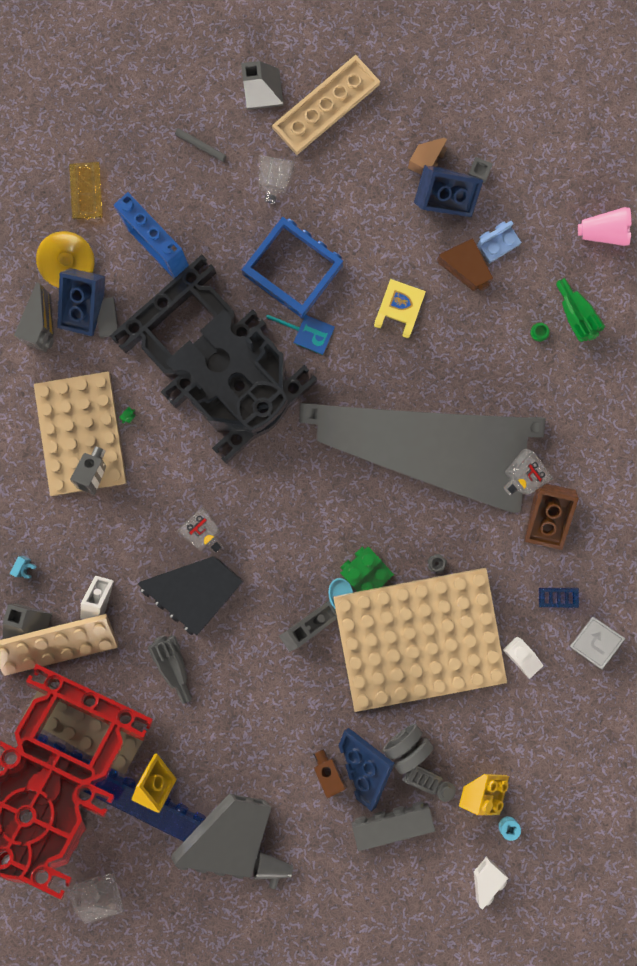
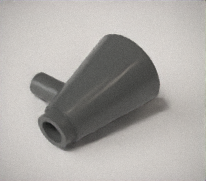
(271, 868)

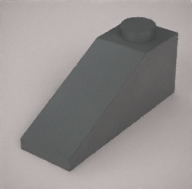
(308, 626)

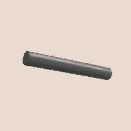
(201, 145)

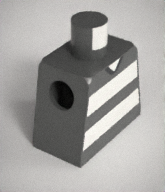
(89, 471)

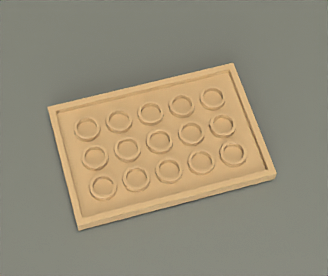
(73, 420)

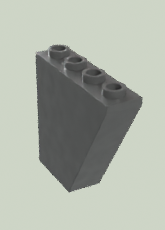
(226, 839)

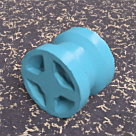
(506, 825)

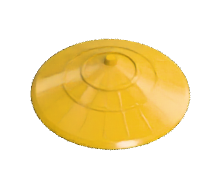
(61, 252)

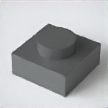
(480, 169)

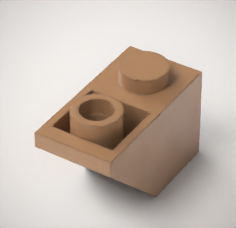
(427, 155)

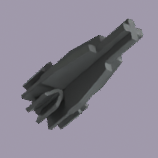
(171, 664)

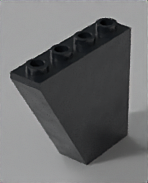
(193, 592)

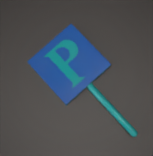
(311, 334)

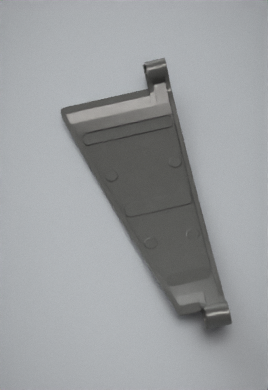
(442, 449)

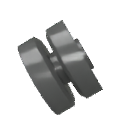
(408, 748)

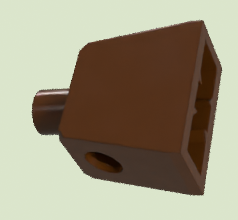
(332, 783)

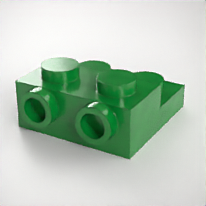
(366, 570)

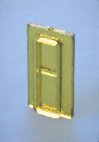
(85, 190)

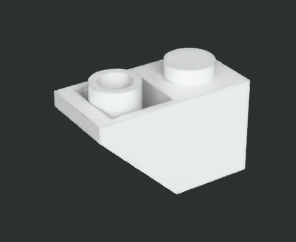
(488, 881)

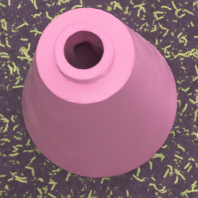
(608, 227)

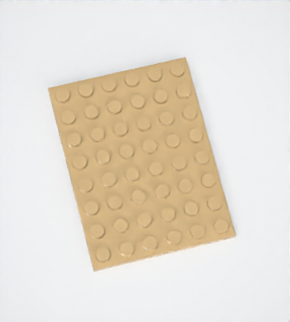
(420, 639)

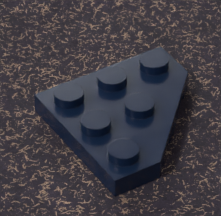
(365, 767)

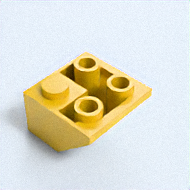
(485, 794)

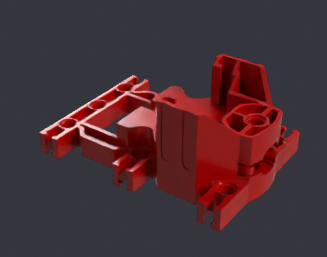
(52, 781)

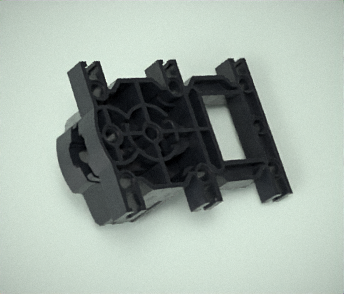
(218, 362)

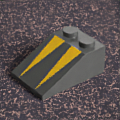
(36, 322)

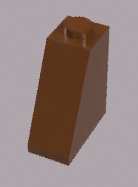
(467, 265)

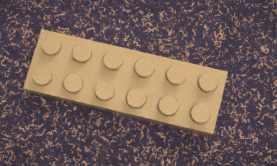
(326, 104)
(56, 644)

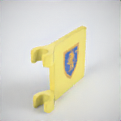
(401, 304)

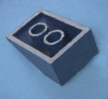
(447, 191)
(79, 300)

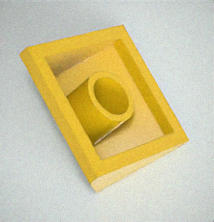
(154, 785)

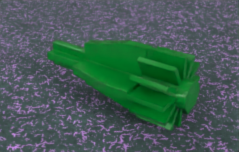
(579, 313)

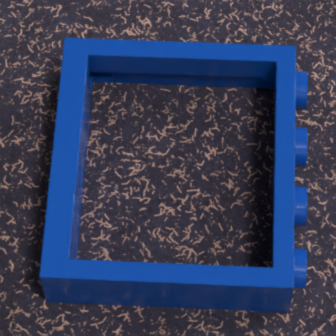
(151, 235)
(273, 290)

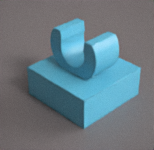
(20, 567)

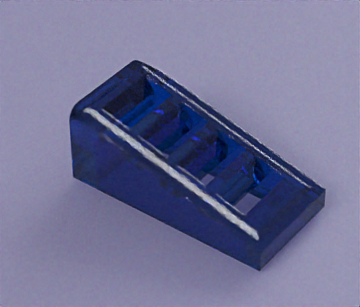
(575, 593)

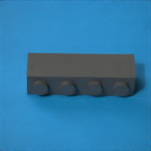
(392, 826)

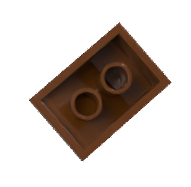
(551, 516)

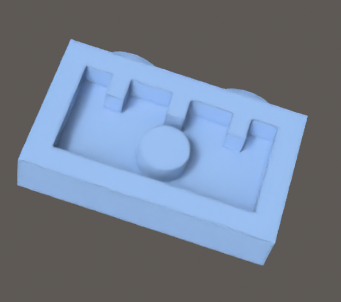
(498, 242)

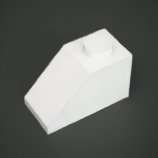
(96, 598)
(523, 657)

